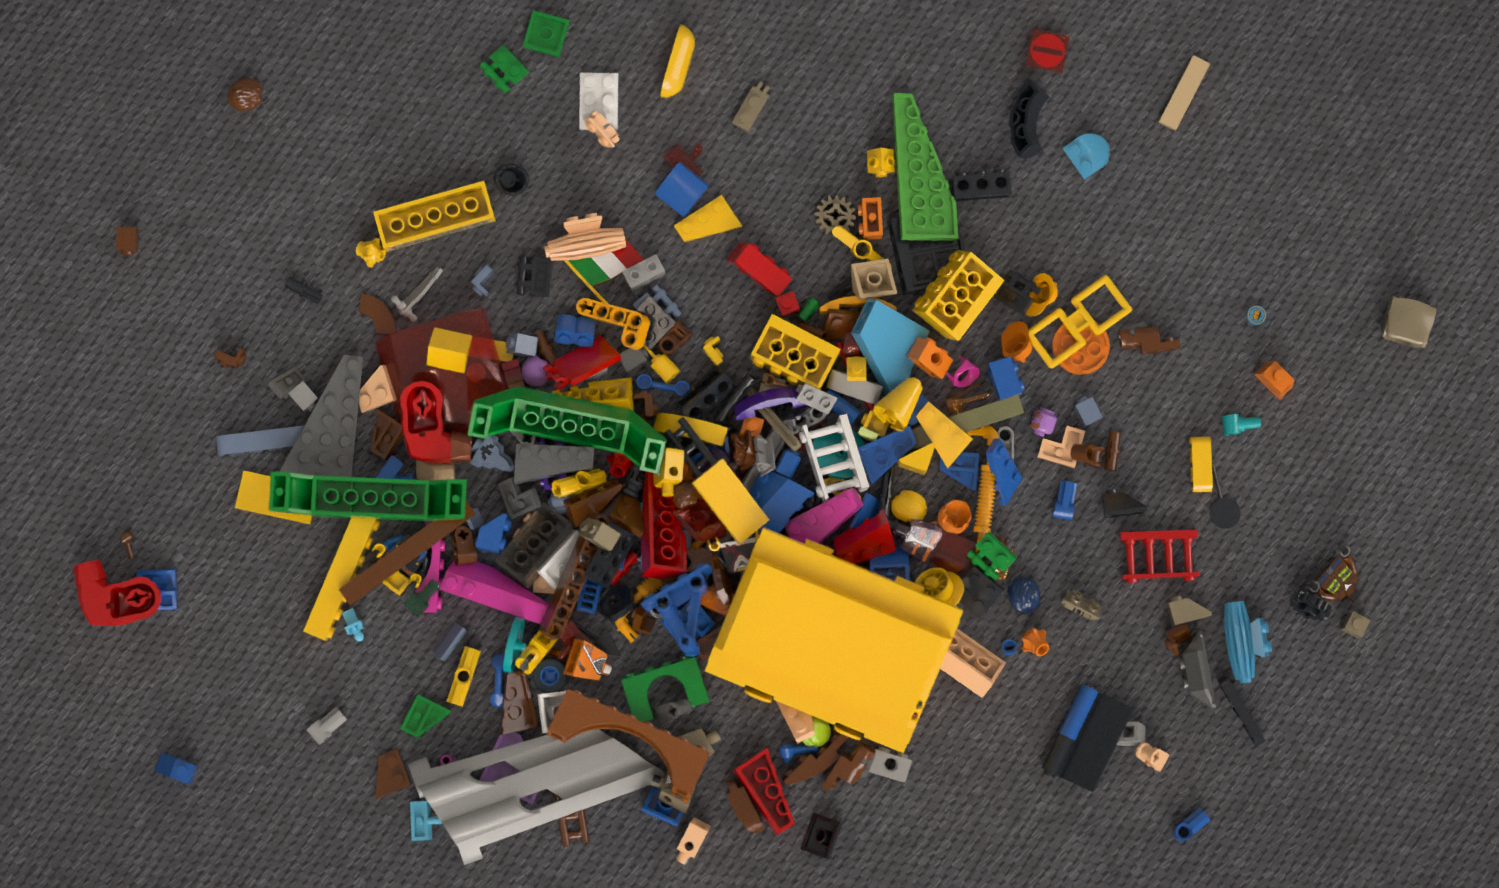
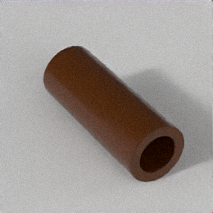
(814, 331)

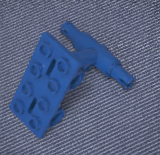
(677, 595)

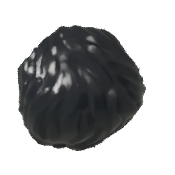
(511, 179)

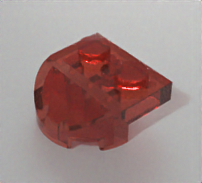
(952, 552)

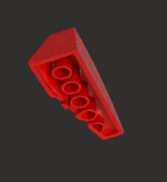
(663, 540)

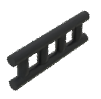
(697, 443)

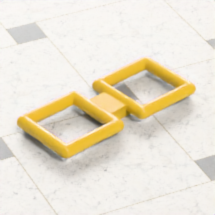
(1079, 321)

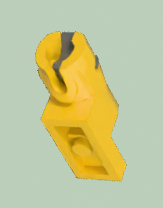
(535, 652)

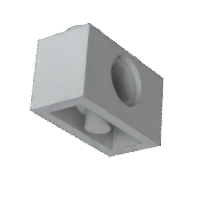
(643, 272)
(901, 768)

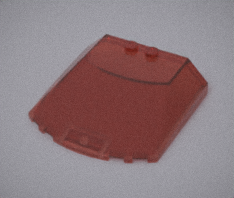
(406, 362)

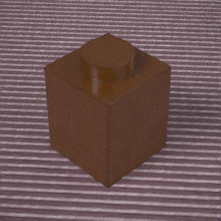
(127, 240)

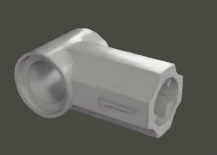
(323, 728)

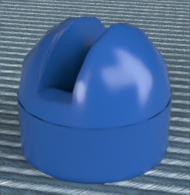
(1008, 644)

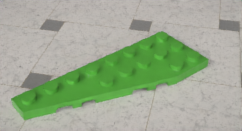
(924, 195)

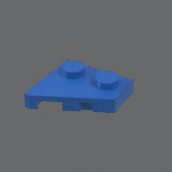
(963, 469)

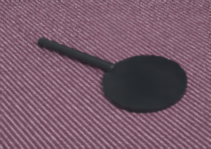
(1225, 511)

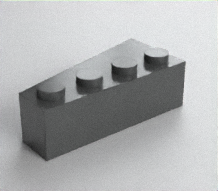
(548, 461)

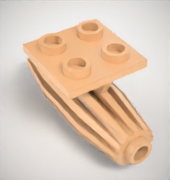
(585, 239)

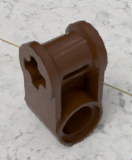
(677, 336)
(1087, 454)
(463, 549)

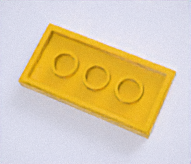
(254, 497)
(730, 501)

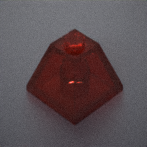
(701, 522)

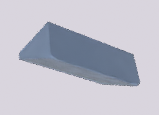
(450, 642)

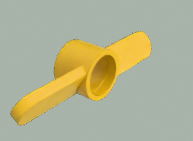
(852, 241)

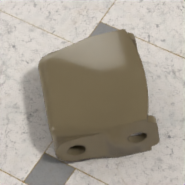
(1408, 322)

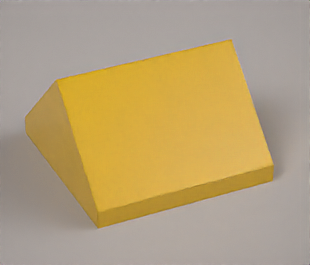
(449, 350)
(918, 460)

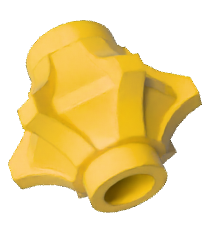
(371, 251)

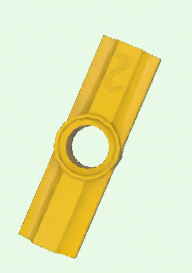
(578, 483)
(467, 663)

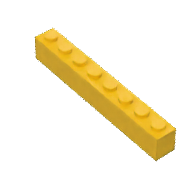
(342, 571)

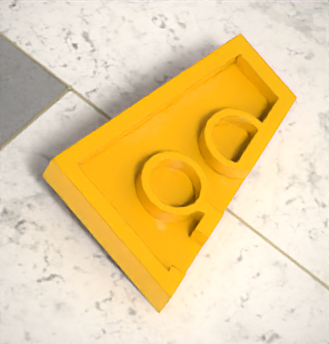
(708, 220)
(946, 435)

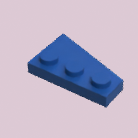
(885, 452)
(1005, 470)

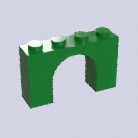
(685, 671)

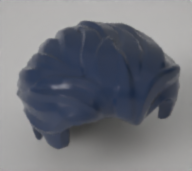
(1023, 594)

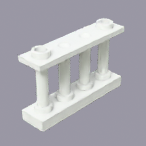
(847, 444)

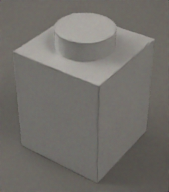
(304, 397)

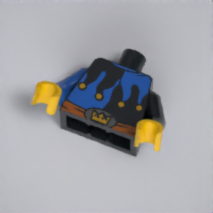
(417, 568)

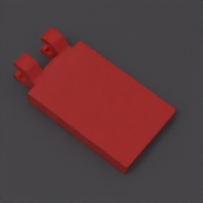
(581, 363)

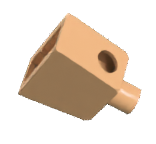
(695, 833)

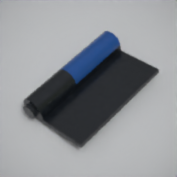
(1087, 738)

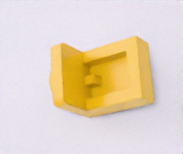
(856, 368)

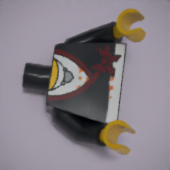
(734, 555)

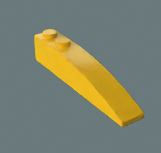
(610, 392)

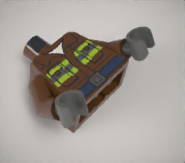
(1337, 578)

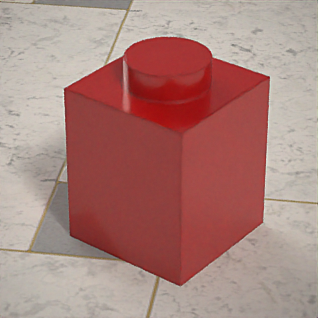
(787, 304)

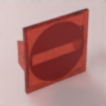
(1047, 50)

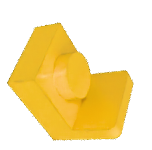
(713, 354)
(874, 424)

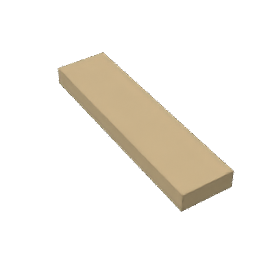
(1184, 93)

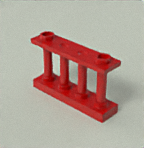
(1167, 538)

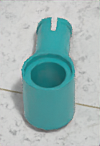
(1235, 425)

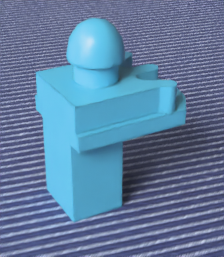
(354, 625)

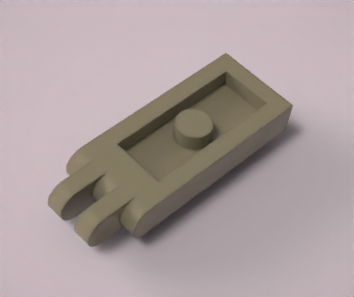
(751, 107)

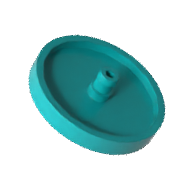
(514, 644)

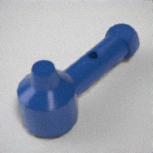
(788, 750)

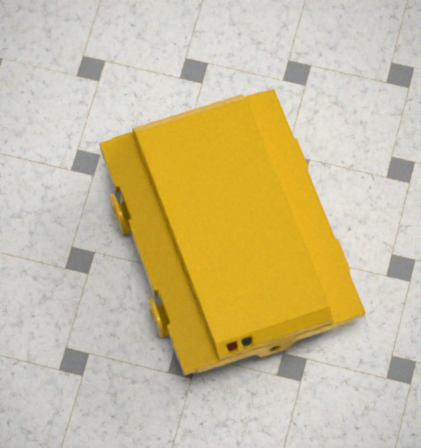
(833, 640)

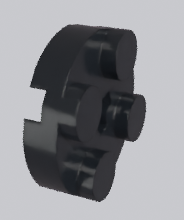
(625, 603)

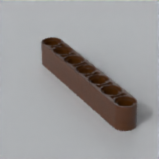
(566, 582)

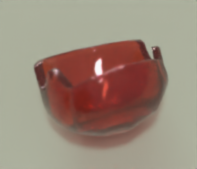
(850, 346)

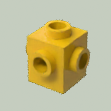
(880, 161)

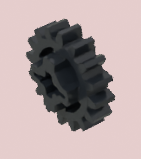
(1310, 605)

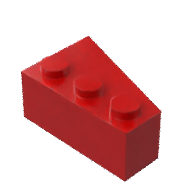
(760, 268)

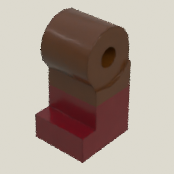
(513, 374)

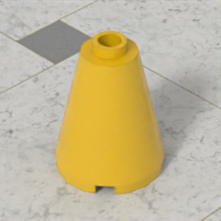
(899, 404)

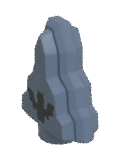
(491, 454)

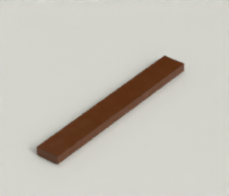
(401, 556)

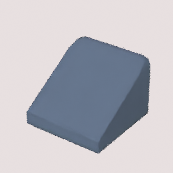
(476, 521)

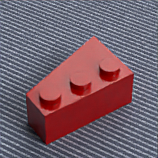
(866, 541)

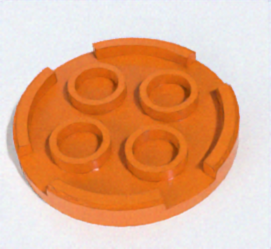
(1087, 358)

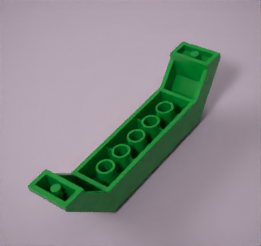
(570, 422)
(367, 497)

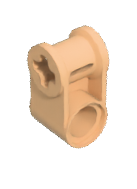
(1151, 756)

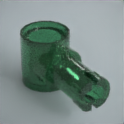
(418, 601)

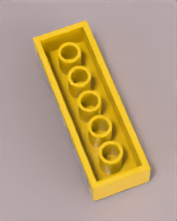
(434, 216)

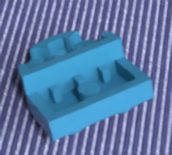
(1088, 153)

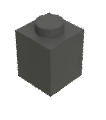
(633, 359)

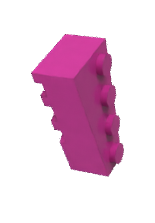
(824, 518)

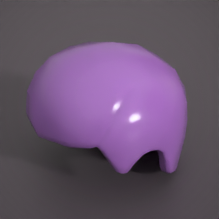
(533, 371)

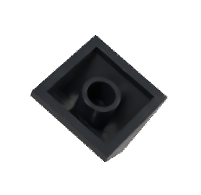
(821, 836)

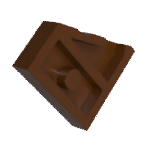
(385, 435)
(722, 581)
(391, 774)

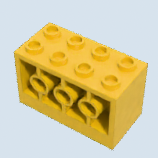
(957, 294)
(792, 342)

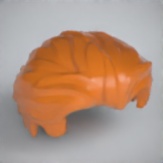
(955, 516)

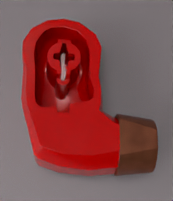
(424, 427)

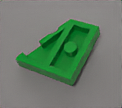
(423, 716)

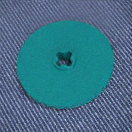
(834, 458)

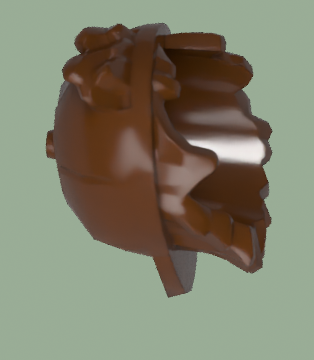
(743, 451)

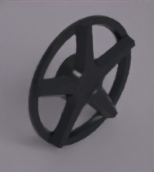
(796, 411)

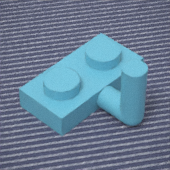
(422, 821)

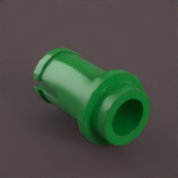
(808, 309)

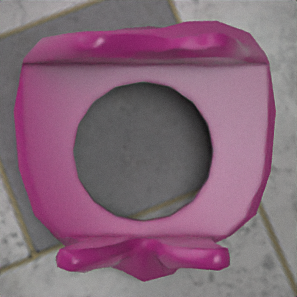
(972, 375)

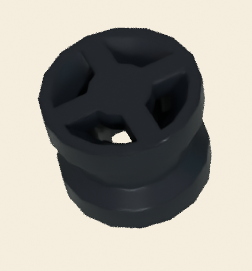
(632, 487)

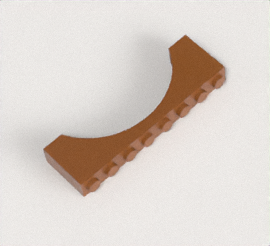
(581, 714)

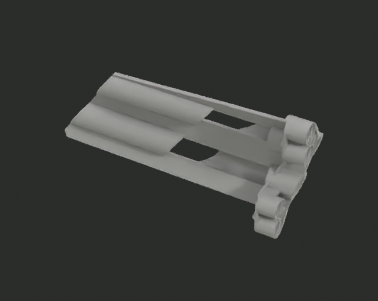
(579, 771)

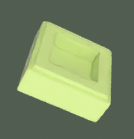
(867, 434)

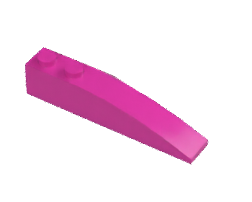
(493, 589)

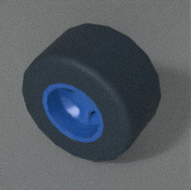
(549, 676)

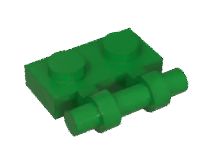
(508, 64)
(995, 552)

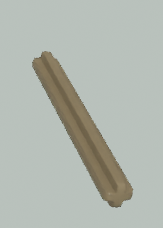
(778, 425)

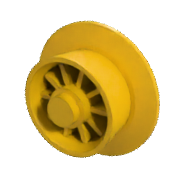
(941, 585)

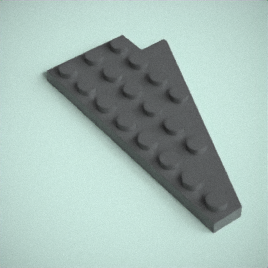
(329, 433)

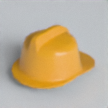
(1047, 295)

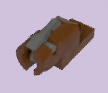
(1145, 338)
(851, 766)

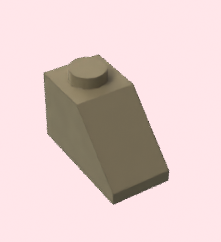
(1185, 610)

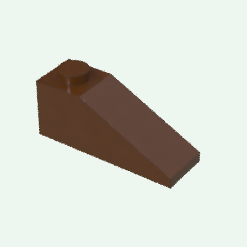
(590, 501)

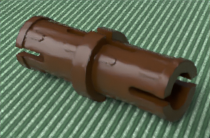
(545, 347)
(1112, 451)

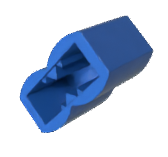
(575, 330)
(788, 464)

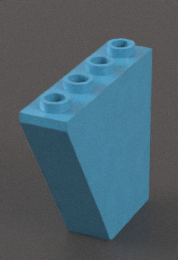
(885, 341)

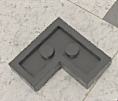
(517, 502)

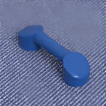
(645, 383)
(497, 698)

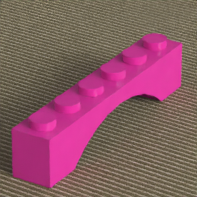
(437, 565)

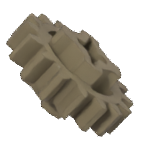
(845, 216)

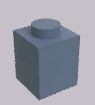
(521, 345)
(1087, 411)

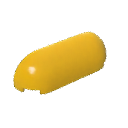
(678, 62)

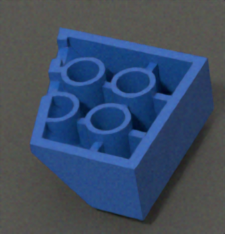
(778, 499)

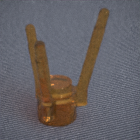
(955, 404)

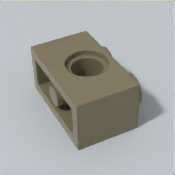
(599, 533)

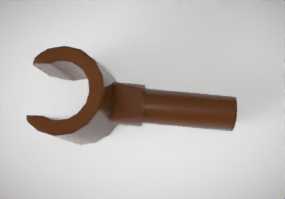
(772, 381)
(126, 538)

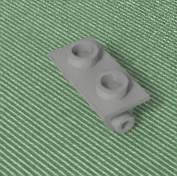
(815, 398)
(765, 457)

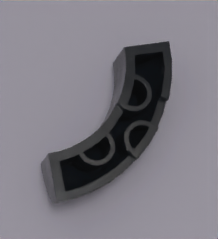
(1024, 119)

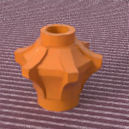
(1035, 642)

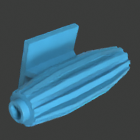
(1244, 640)

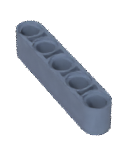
(257, 441)

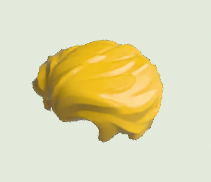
(909, 506)

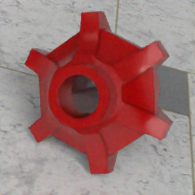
(619, 464)

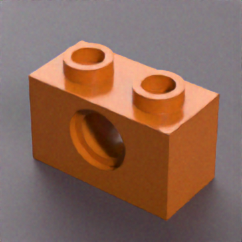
(930, 357)

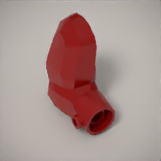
(114, 602)

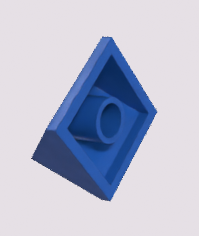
(660, 809)

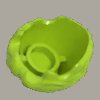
(822, 733)

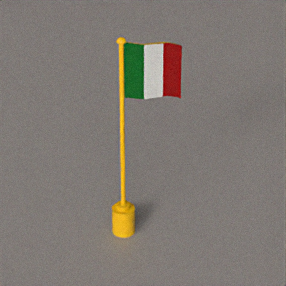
(607, 266)

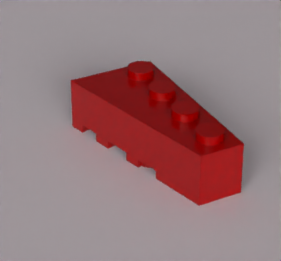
(765, 791)

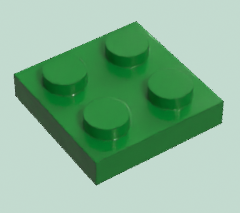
(546, 33)

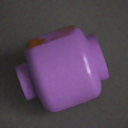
(1043, 421)

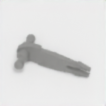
(404, 306)

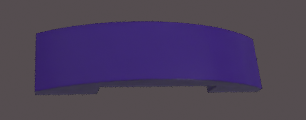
(764, 399)

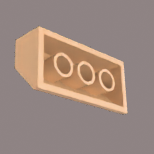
(971, 664)

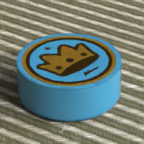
(1256, 315)

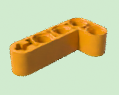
(612, 317)

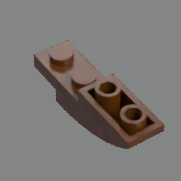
(810, 766)

